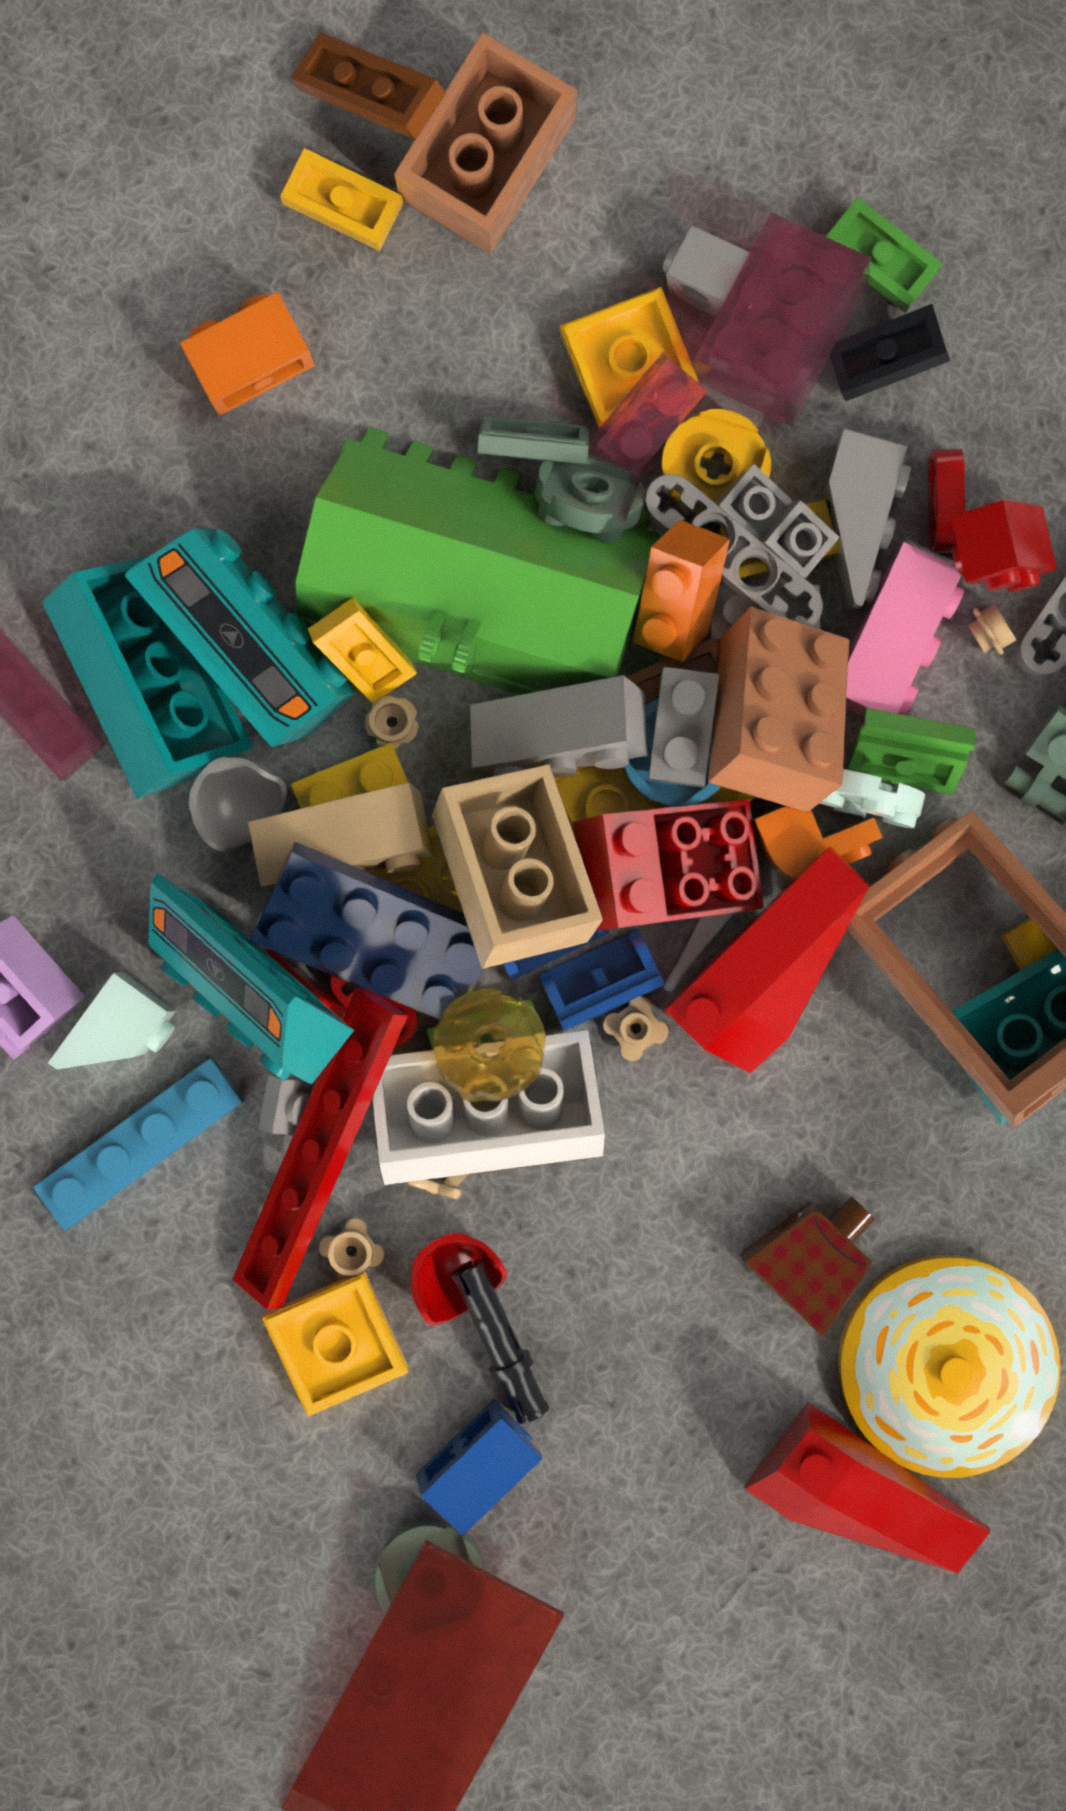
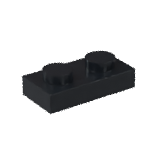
(889, 353)

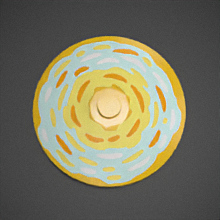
(949, 1366)

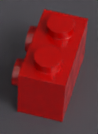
(1003, 545)

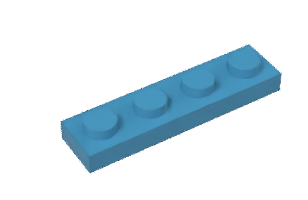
(138, 1144)

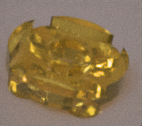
(484, 1076)

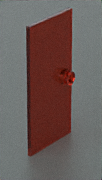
(427, 1692)

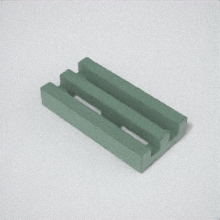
(534, 439)

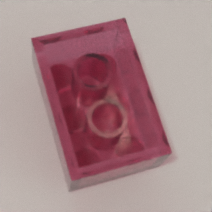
(782, 319)

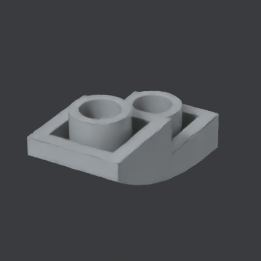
(777, 521)

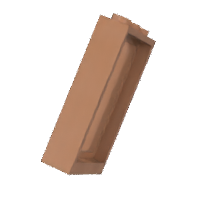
(908, 872)

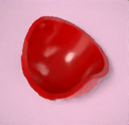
(431, 1281)

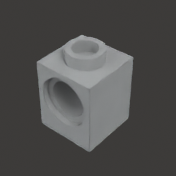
(703, 269)

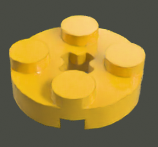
(707, 434)

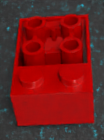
(671, 863)

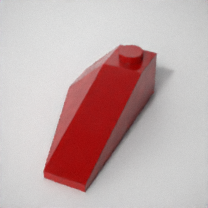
(763, 978)
(852, 1490)

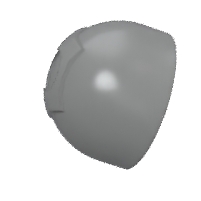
(231, 795)

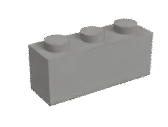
(561, 727)

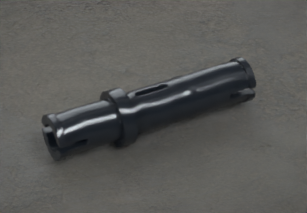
(509, 1361)

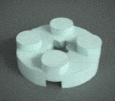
(867, 794)

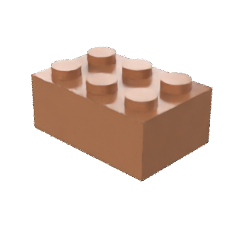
(486, 143)
(779, 710)

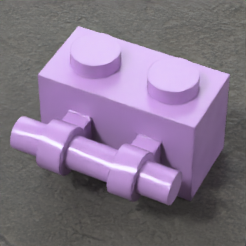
(32, 989)

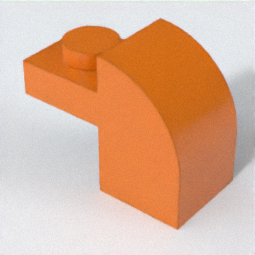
(793, 840)

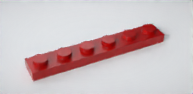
(318, 1150)

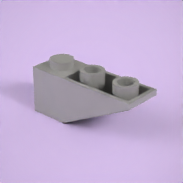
(859, 495)

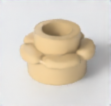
(991, 629)
(390, 707)

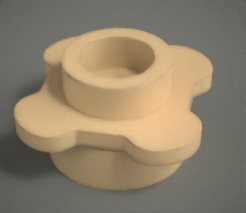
(620, 1026)
(353, 1235)

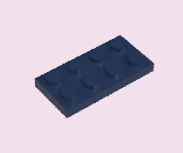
(368, 932)

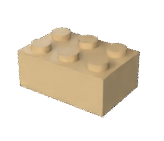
(516, 866)

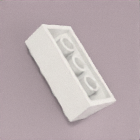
(436, 1133)

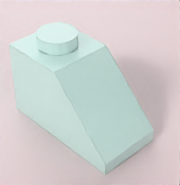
(117, 1025)

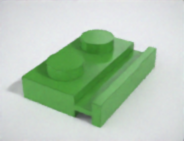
(911, 750)

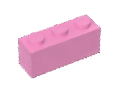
(900, 630)

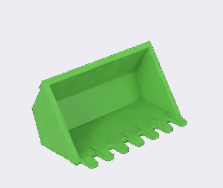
(469, 570)

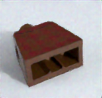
(813, 1261)

